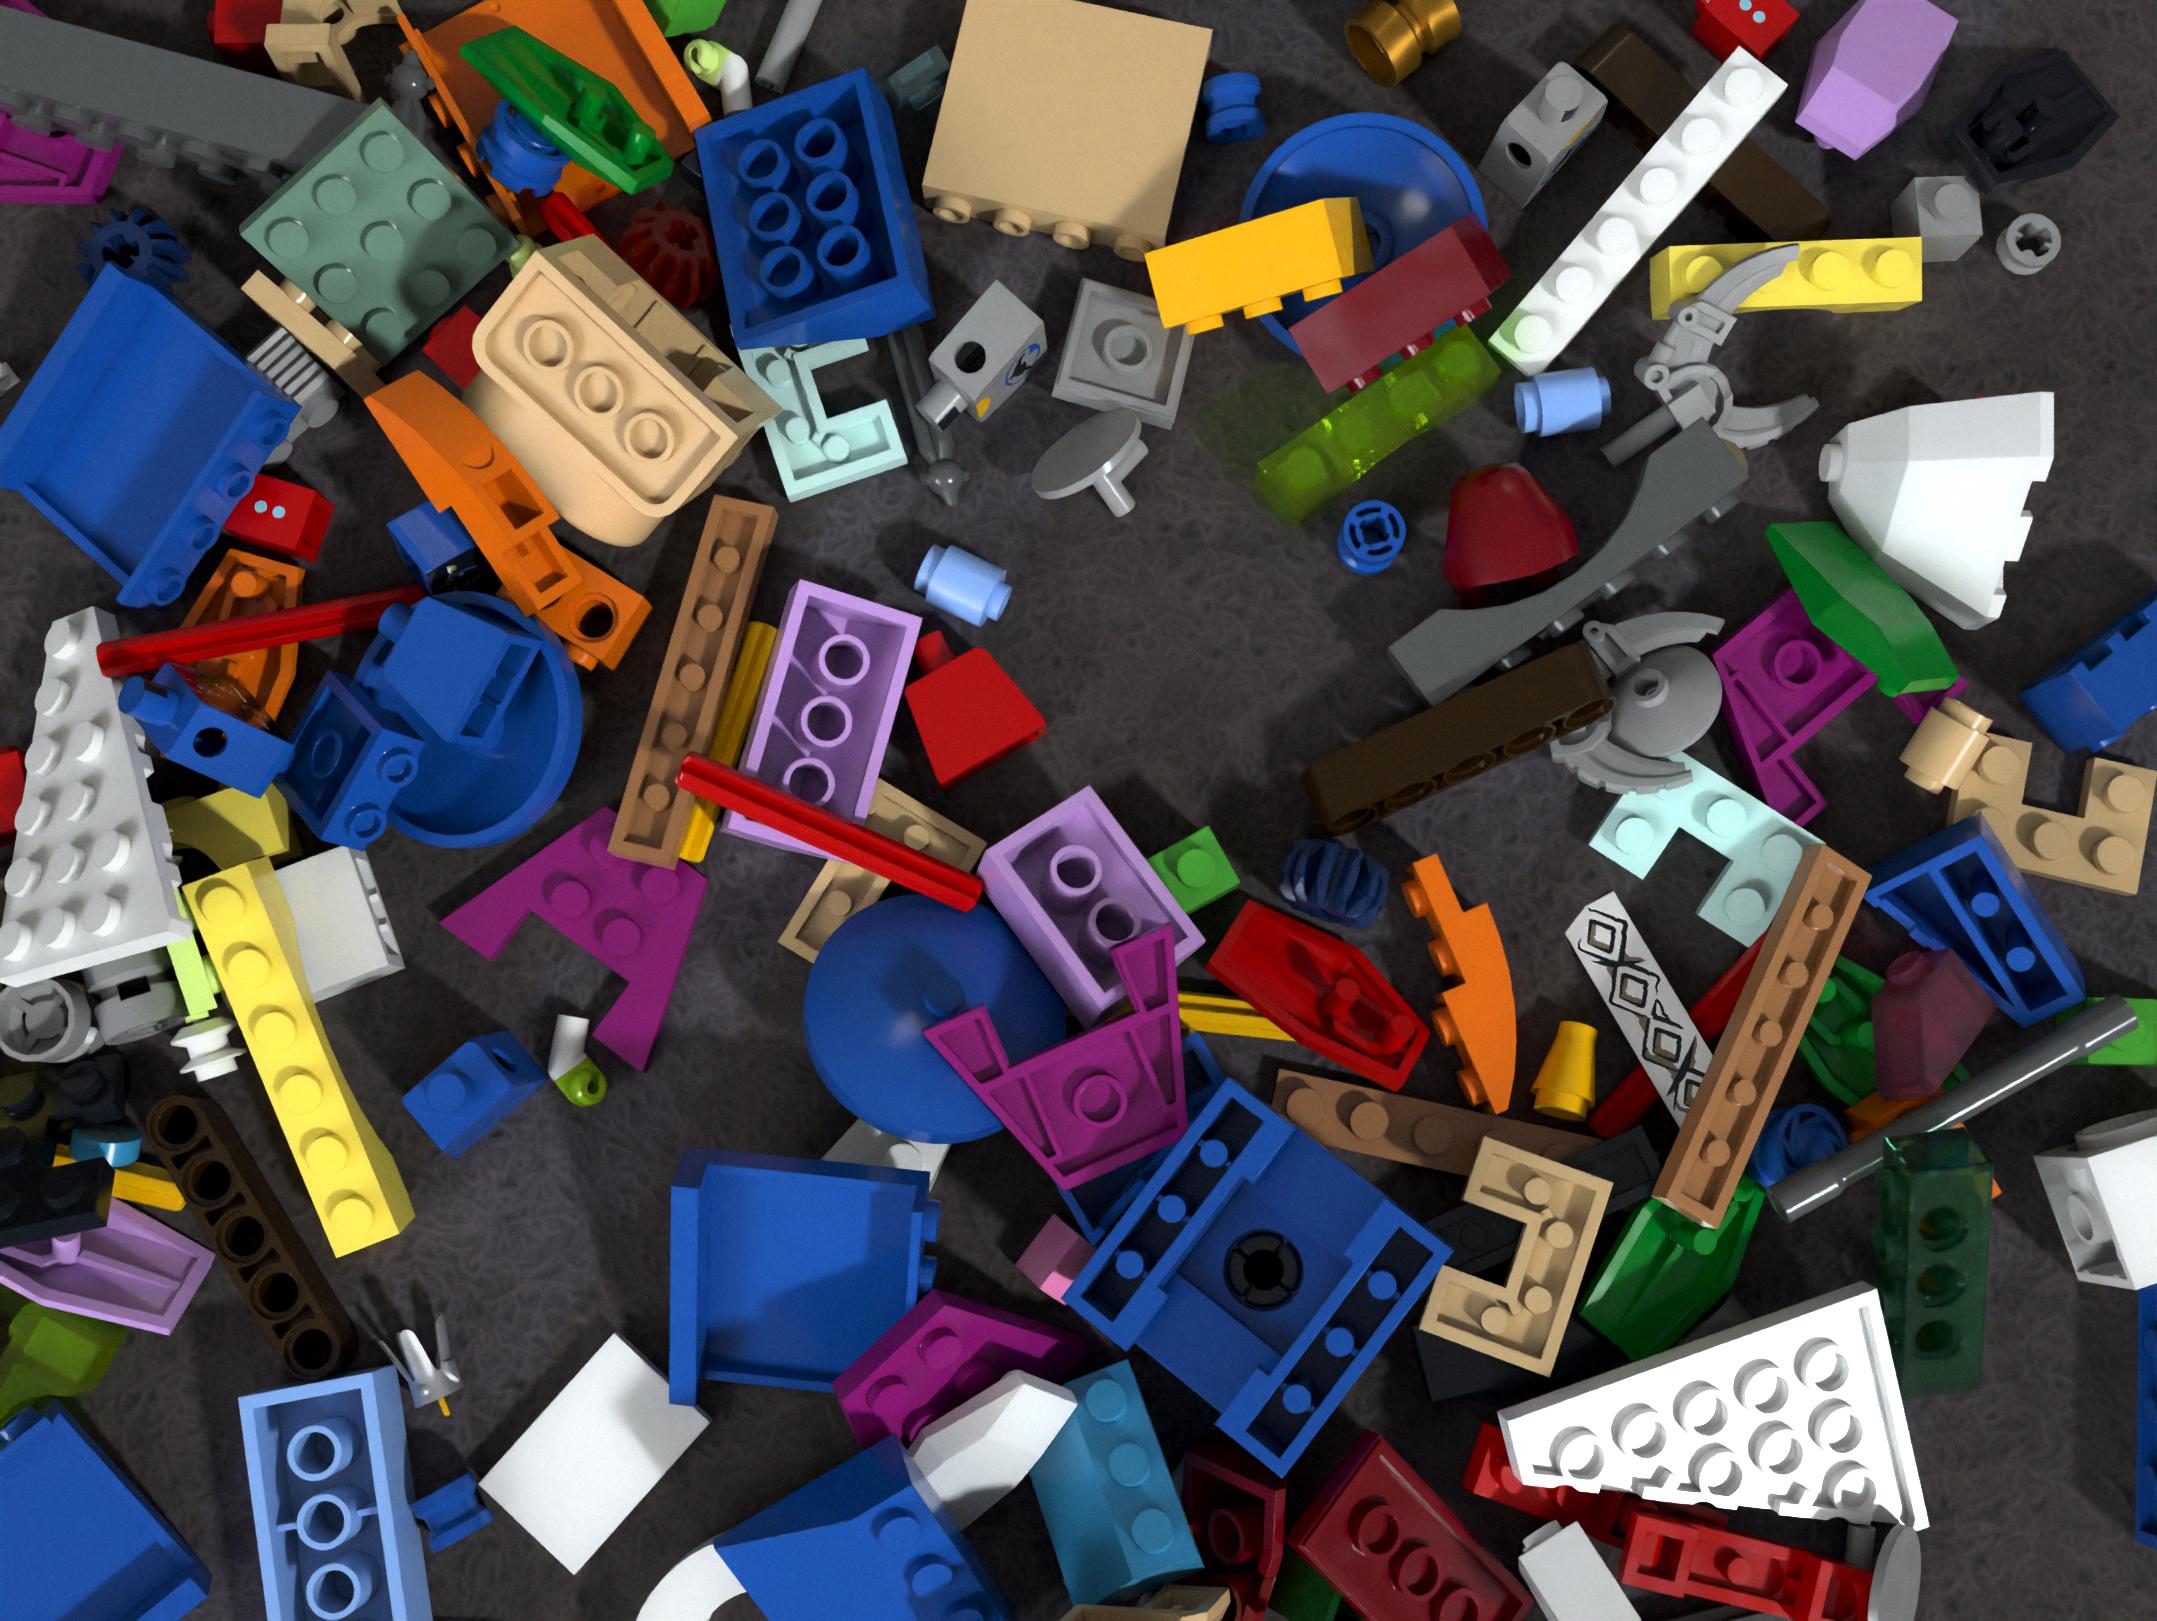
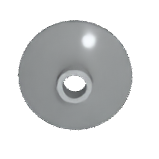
(1675, 713)

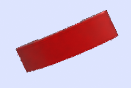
(1741, 1570)

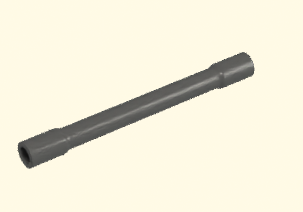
(2072, 1040)

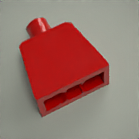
(967, 710)

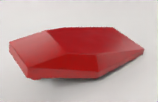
(1320, 994)

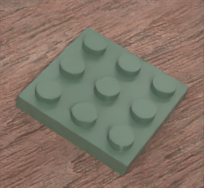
(380, 232)

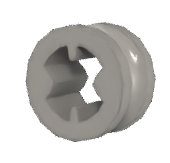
(2030, 226)

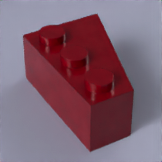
(1402, 306)

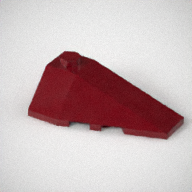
(1237, 1524)

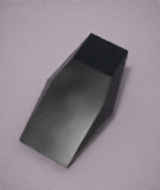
(2029, 123)
(1462, 1373)

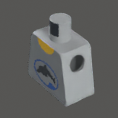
(1550, 126)
(995, 339)

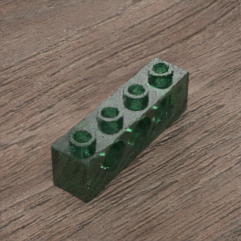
(1934, 1258)

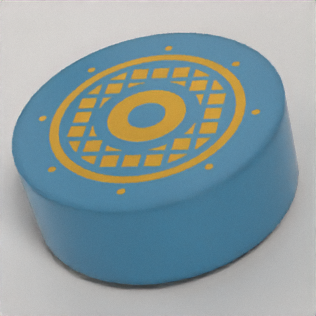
(114, 1142)

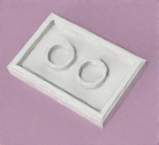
(594, 1453)

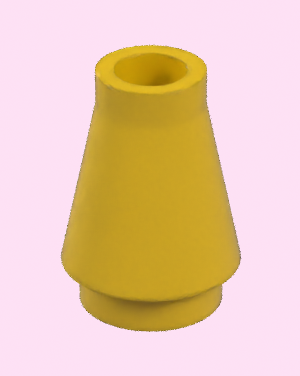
(1567, 1076)

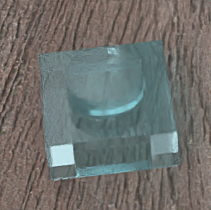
(918, 80)

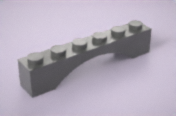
(1675, 487)

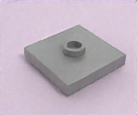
(1122, 355)

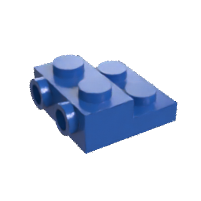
(347, 763)

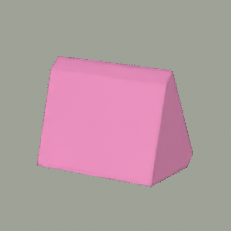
(1055, 1257)

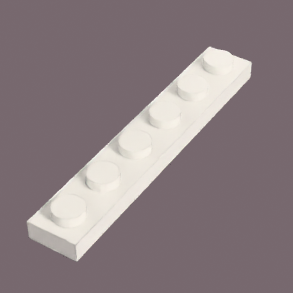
(1638, 213)

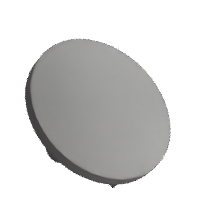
(1094, 453)
(1896, 1572)

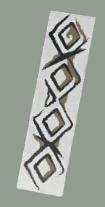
(1641, 1002)

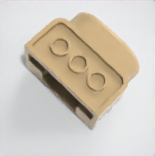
(608, 392)

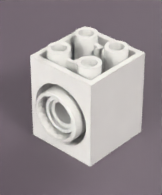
(2107, 1199)

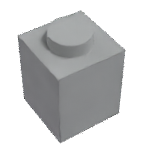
(1942, 213)

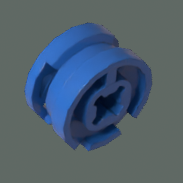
(519, 153)
(1793, 1141)

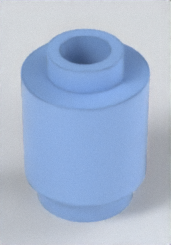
(1562, 402)
(963, 584)

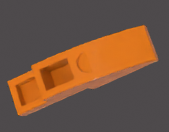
(485, 484)
(1481, 1006)

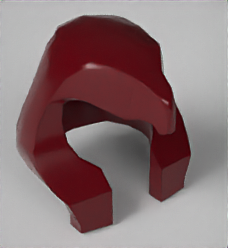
(1503, 531)

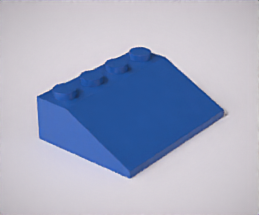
(814, 218)
(863, 1549)

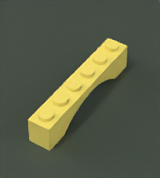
(263, 975)

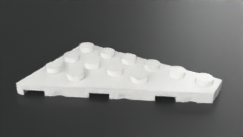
(90, 845)
(1761, 1415)

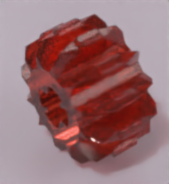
(672, 252)

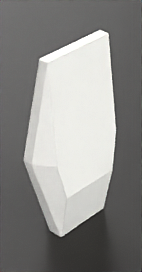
(990, 1442)

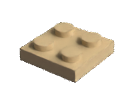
(316, 332)

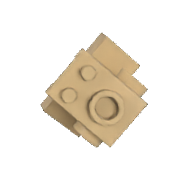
(309, 47)

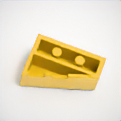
(1260, 263)

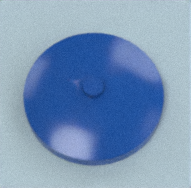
(1404, 183)
(499, 790)
(904, 970)

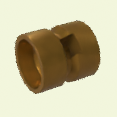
(1394, 33)

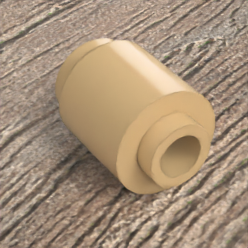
(1945, 745)

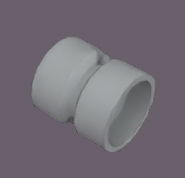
(142, 1014)
(49, 1022)

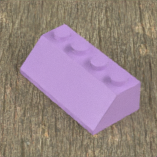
(826, 707)

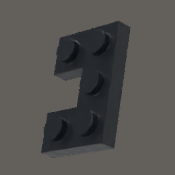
(36, 1106)

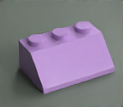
(1074, 890)

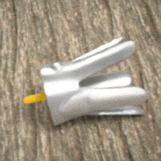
(425, 1381)

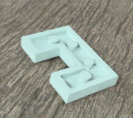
(808, 447)
(1756, 839)

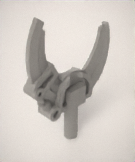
(1695, 388)
(1618, 652)

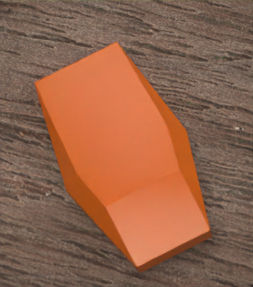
(242, 588)

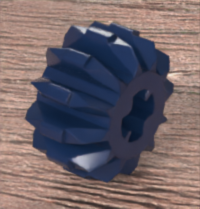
(133, 236)
(1333, 883)

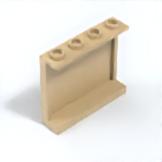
(1067, 122)

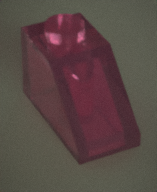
(1925, 1022)

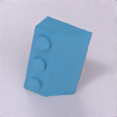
(1112, 1496)

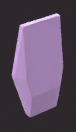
(1872, 72)
(117, 1273)

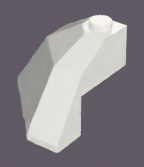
(1943, 494)

